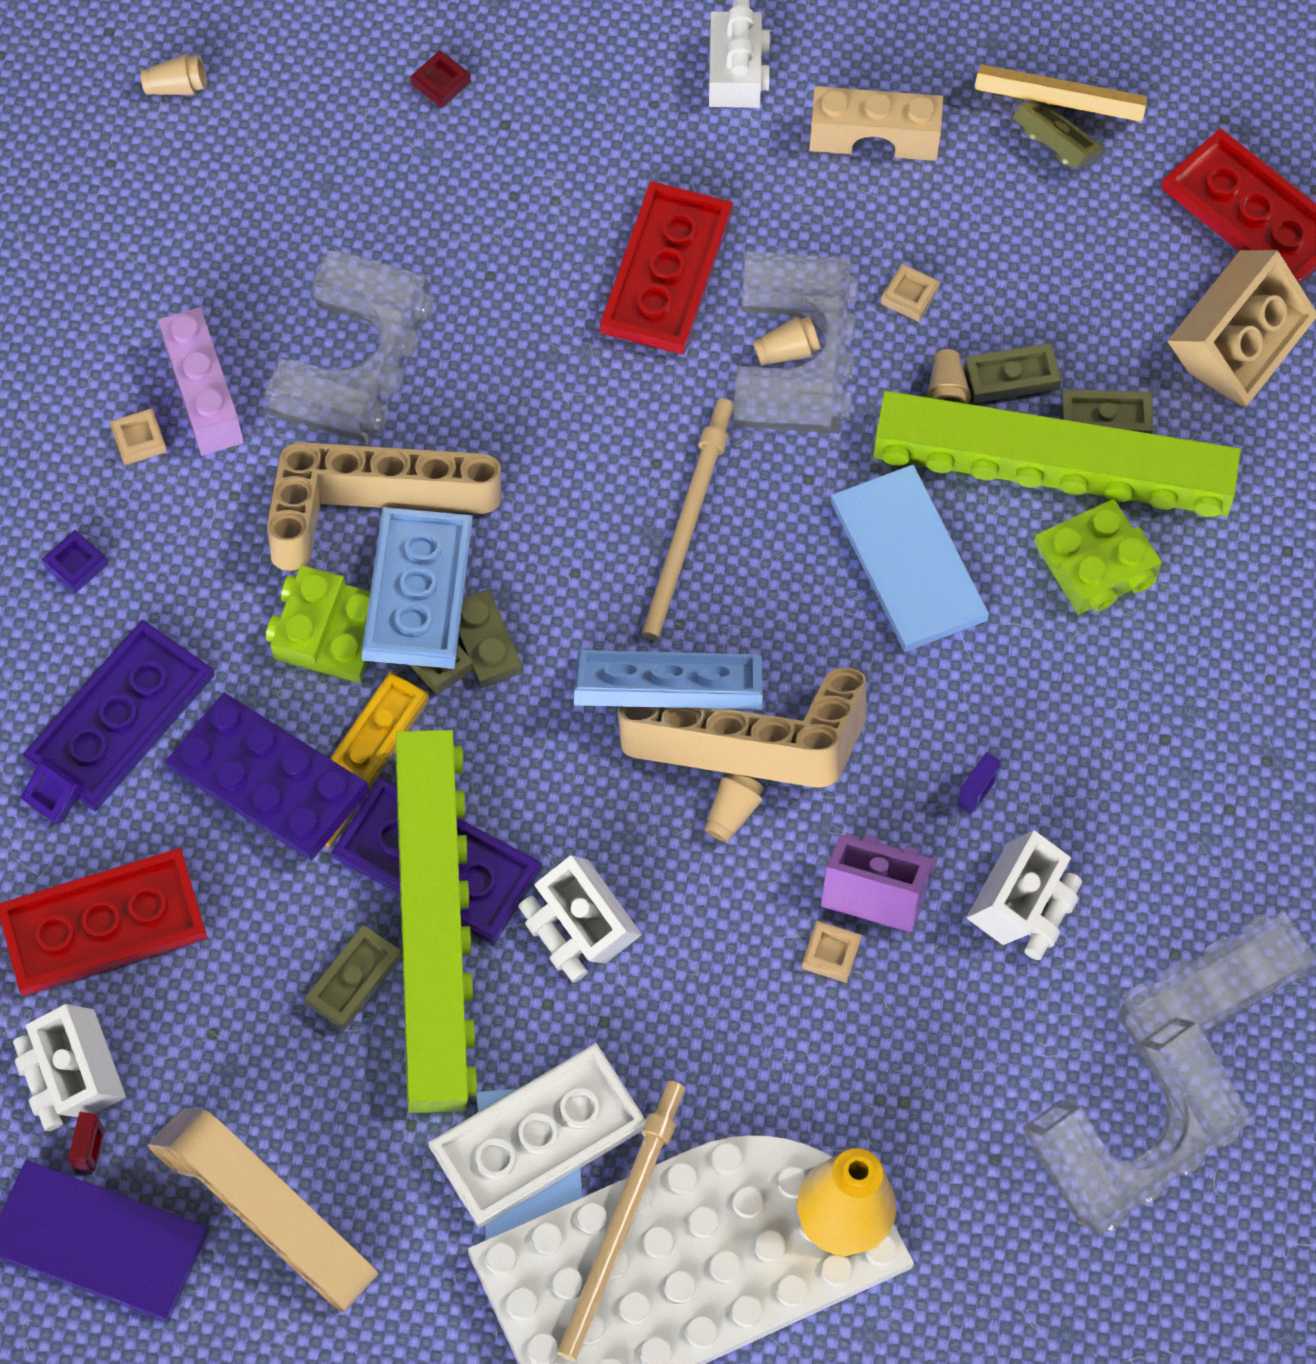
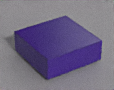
(75, 561)
(979, 783)
(52, 790)

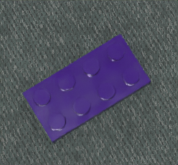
(267, 776)

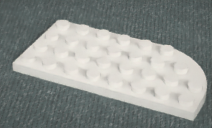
(700, 1272)

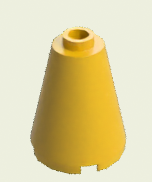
(847, 1203)

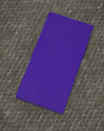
(121, 712)
(494, 870)
(98, 1240)

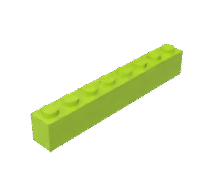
(1057, 454)
(432, 922)

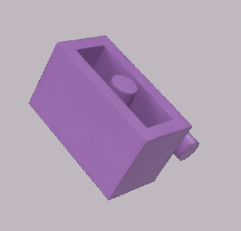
(877, 881)

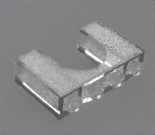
(812, 394)
(355, 399)
(1200, 1117)

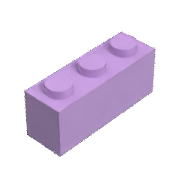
(201, 381)

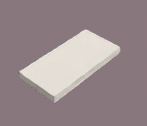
(537, 1135)

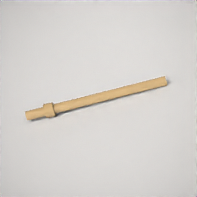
(711, 444)
(657, 1132)

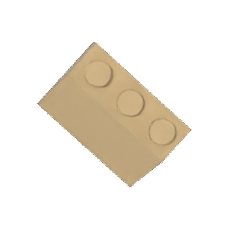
(1244, 325)

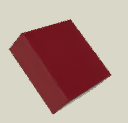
(441, 79)
(86, 1143)

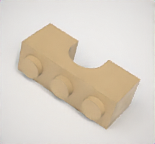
(904, 119)

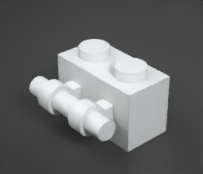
(736, 57)
(1019, 890)
(587, 912)
(67, 1065)

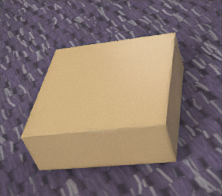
(910, 292)
(138, 436)
(831, 951)

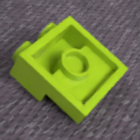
(1098, 557)
(321, 624)

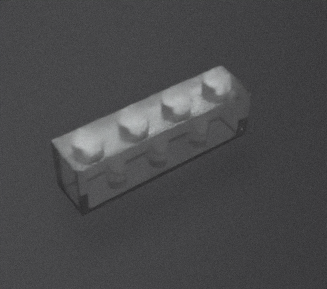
(1221, 982)

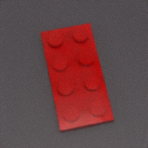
(1246, 202)
(666, 268)
(101, 922)

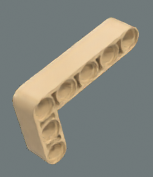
(370, 478)
(753, 743)
(205, 1148)

